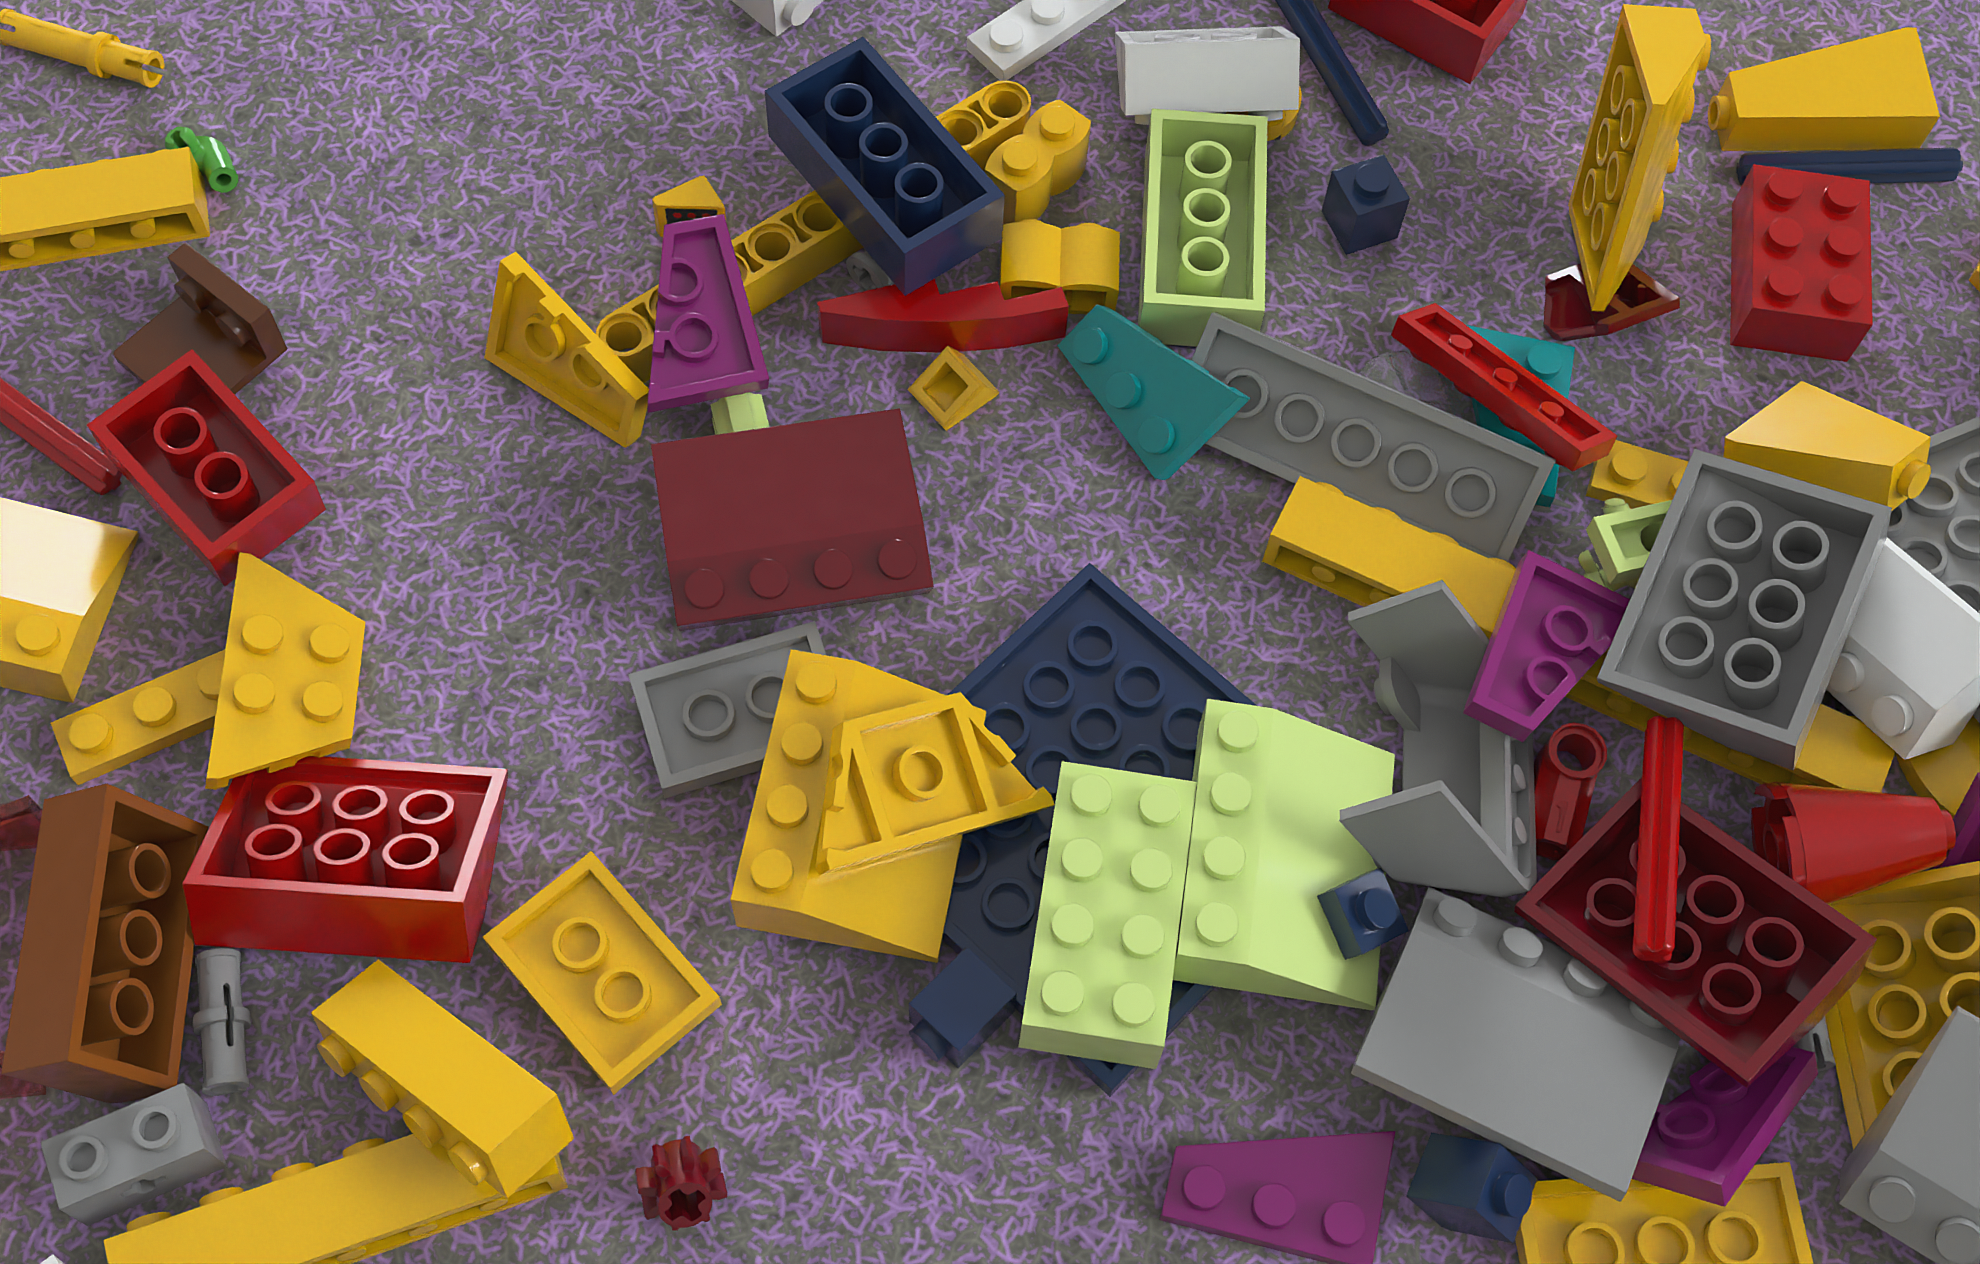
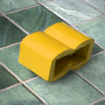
(1040, 161)
(1046, 257)

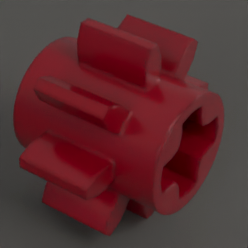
(681, 1183)

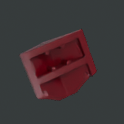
(1569, 309)

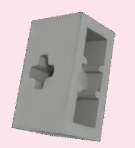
(133, 1154)

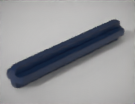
(1336, 70)
(1870, 165)

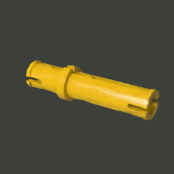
(99, 53)

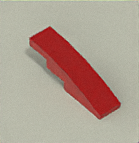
(931, 321)

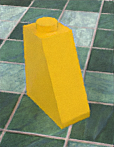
(1834, 446)

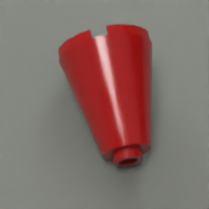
(1848, 838)

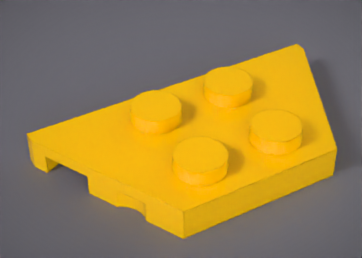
(283, 677)
(916, 781)

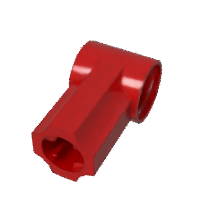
(1563, 793)

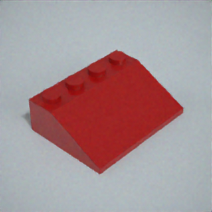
(350, 860)

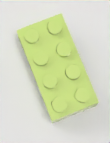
(1202, 223)
(1109, 916)

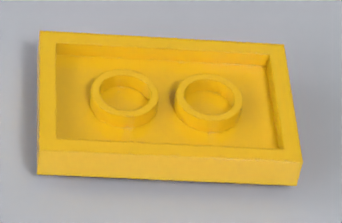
(602, 972)

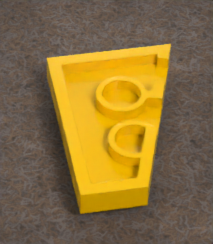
(559, 355)

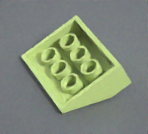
(1266, 849)

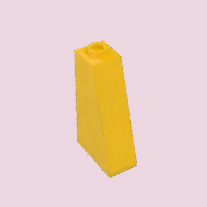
(1830, 99)

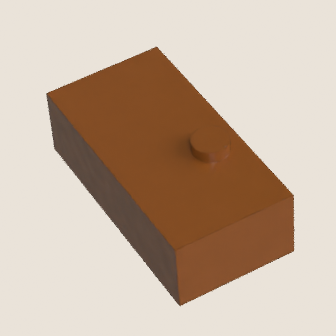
(105, 948)

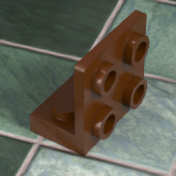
(213, 318)

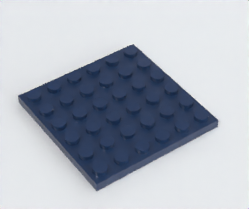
(1081, 686)

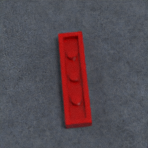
(1503, 387)

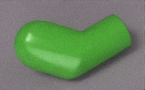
(209, 155)

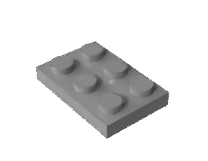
(716, 709)

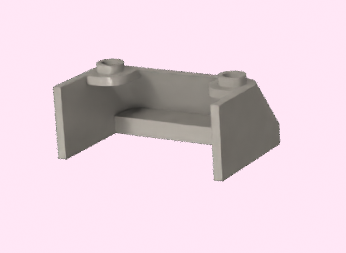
(1464, 785)

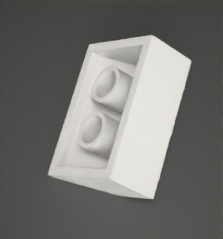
(1208, 71)
(1910, 658)

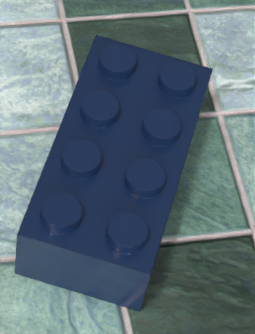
(884, 165)

